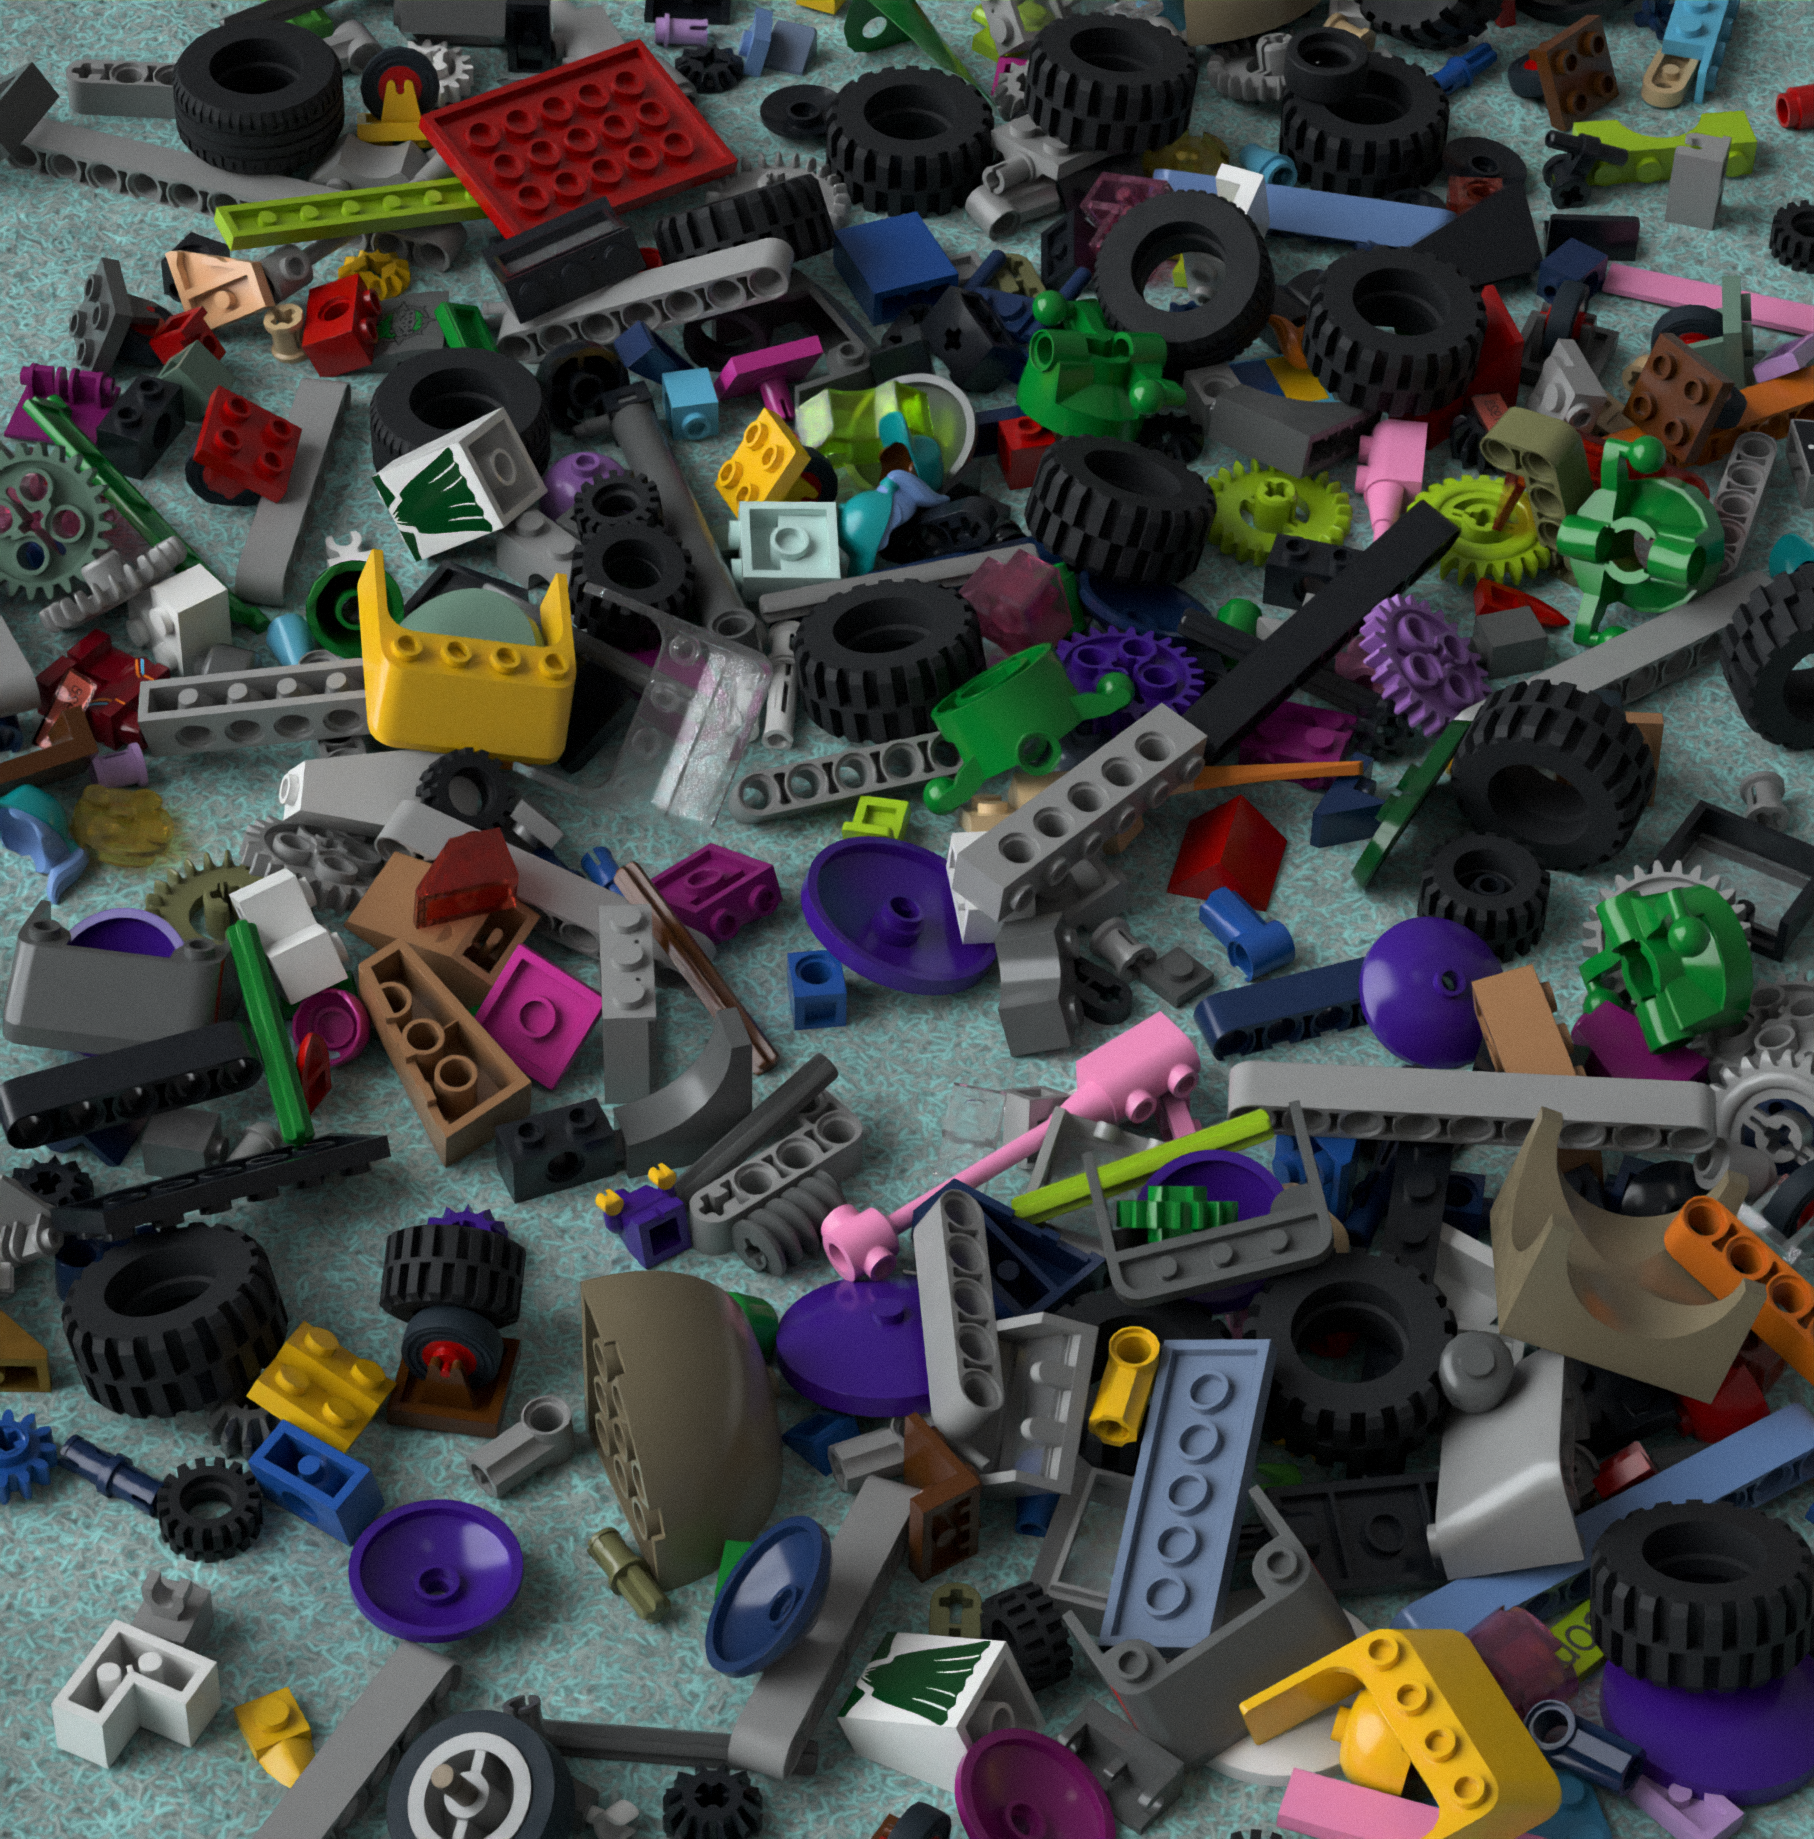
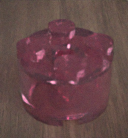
(1523, 1659)

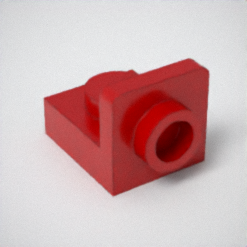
(1624, 1471)

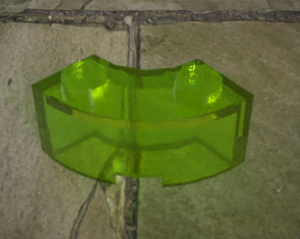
(847, 422)

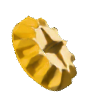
(394, 272)

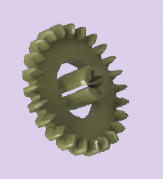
(210, 888)

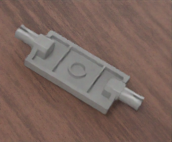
(1032, 155)

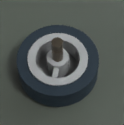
(481, 1780)

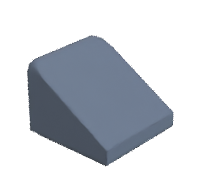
(791, 47)

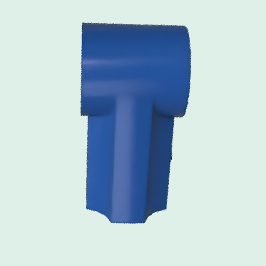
(1249, 940)

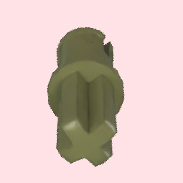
(628, 1575)

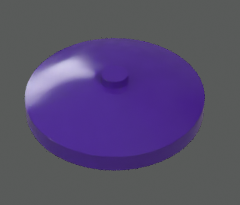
(891, 916)
(858, 1347)
(1727, 1744)

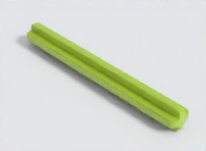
(1138, 1168)

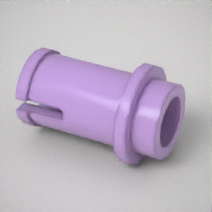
(680, 31)

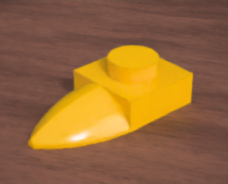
(277, 1734)

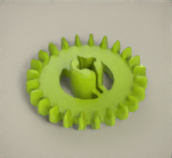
(1273, 502)
(1479, 548)

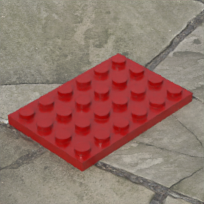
(578, 135)

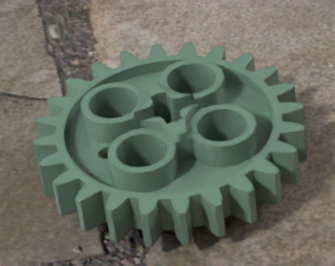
(67, 490)

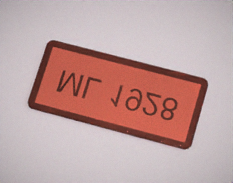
(1489, 407)
(72, 691)

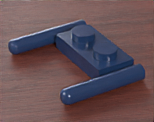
(1015, 309)

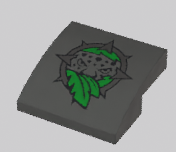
(406, 330)

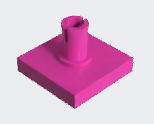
(769, 373)
(539, 1015)

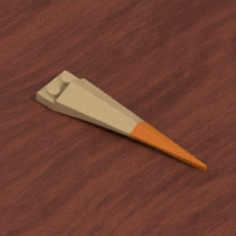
(989, 810)

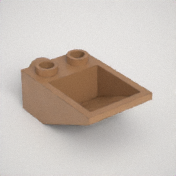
(447, 948)

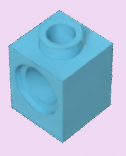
(690, 404)

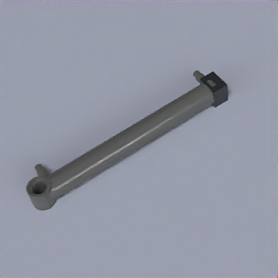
(638, 433)

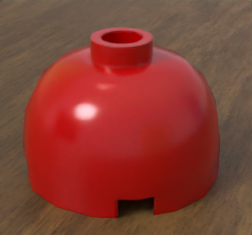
(1733, 1408)

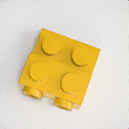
(322, 1387)

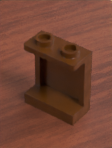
(69, 755)

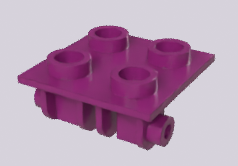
(86, 393)

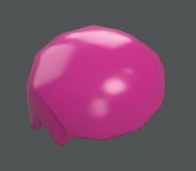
(338, 1019)

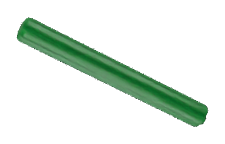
(270, 1033)

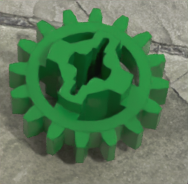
(1175, 1212)

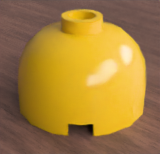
(1369, 1747)

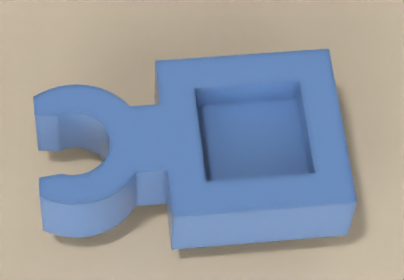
(756, 42)

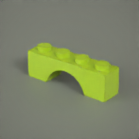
(1653, 157)

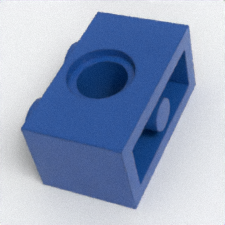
(316, 1482)

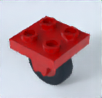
(241, 452)

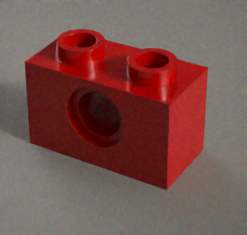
(341, 326)

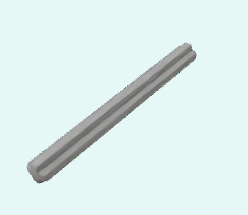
(948, 572)

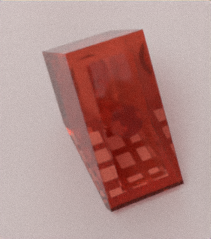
(467, 880)

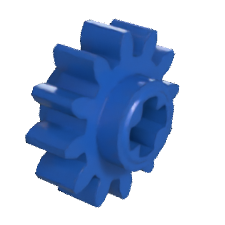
(24, 1455)

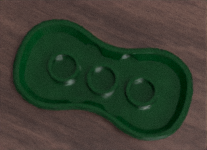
(1399, 812)

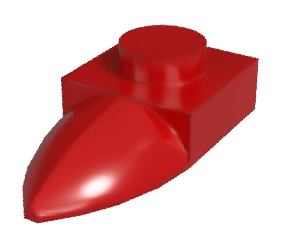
(1496, 597)
(314, 1069)

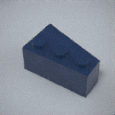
(1028, 1265)

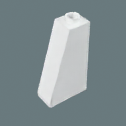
(363, 790)

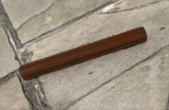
(692, 960)

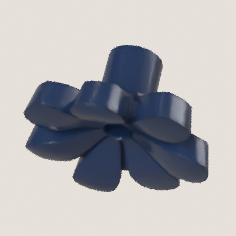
(1656, 15)

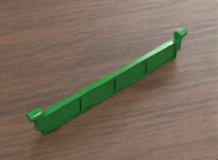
(54, 419)

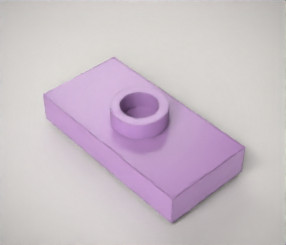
(1785, 359)

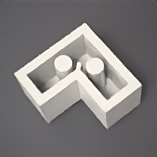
(181, 619)
(297, 949)
(130, 1684)

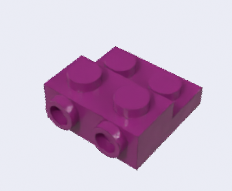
(1300, 736)
(719, 891)

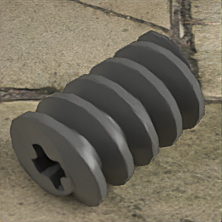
(787, 1225)

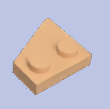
(223, 285)

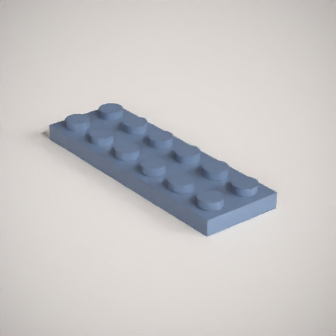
(1189, 1493)

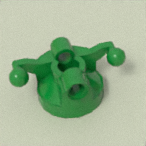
(1091, 375)
(1601, 540)
(1008, 707)
(1678, 960)

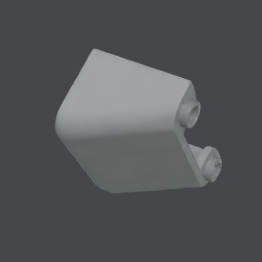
(1510, 1475)

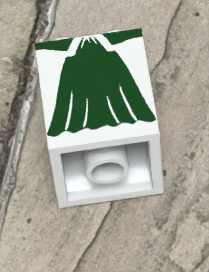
(460, 485)
(932, 1700)

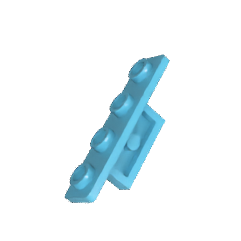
(1701, 33)

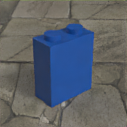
(892, 265)

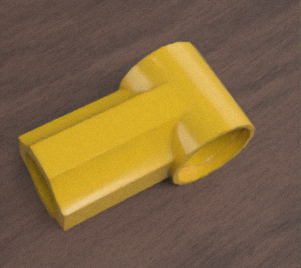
(1125, 1386)

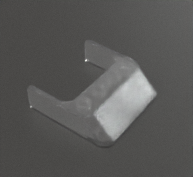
(684, 729)

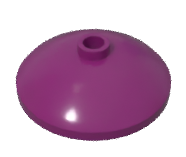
(1029, 1789)

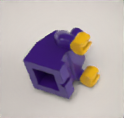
(649, 1218)

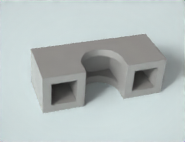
(535, 550)

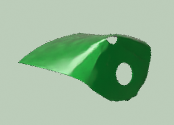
(903, 23)

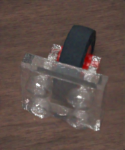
(1786, 1219)

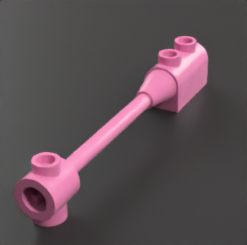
(1389, 486)
(1111, 1084)

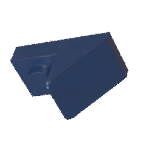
(1347, 809)

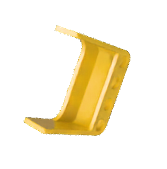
(467, 691)
(1445, 1716)

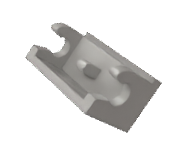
(1698, 181)

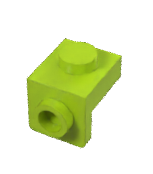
(879, 818)

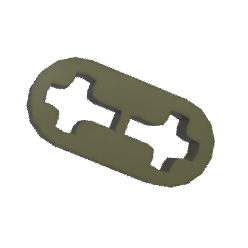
(1028, 281)
(940, 1614)

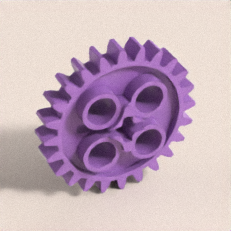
(1422, 663)

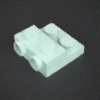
(783, 546)

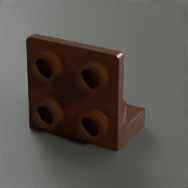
(947, 1509)

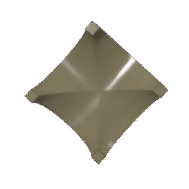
(1605, 1282)

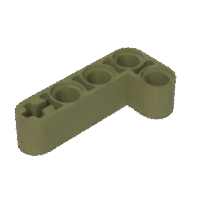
(1554, 472)

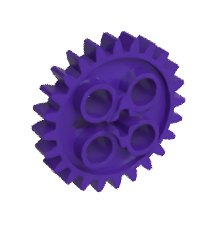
(1152, 665)

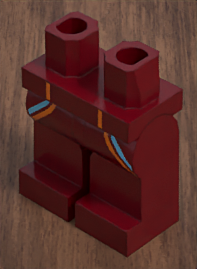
(118, 676)

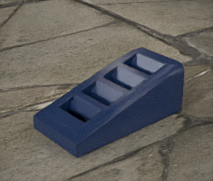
(648, 353)

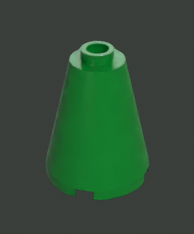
(338, 624)

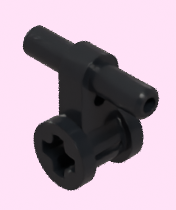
(1568, 171)

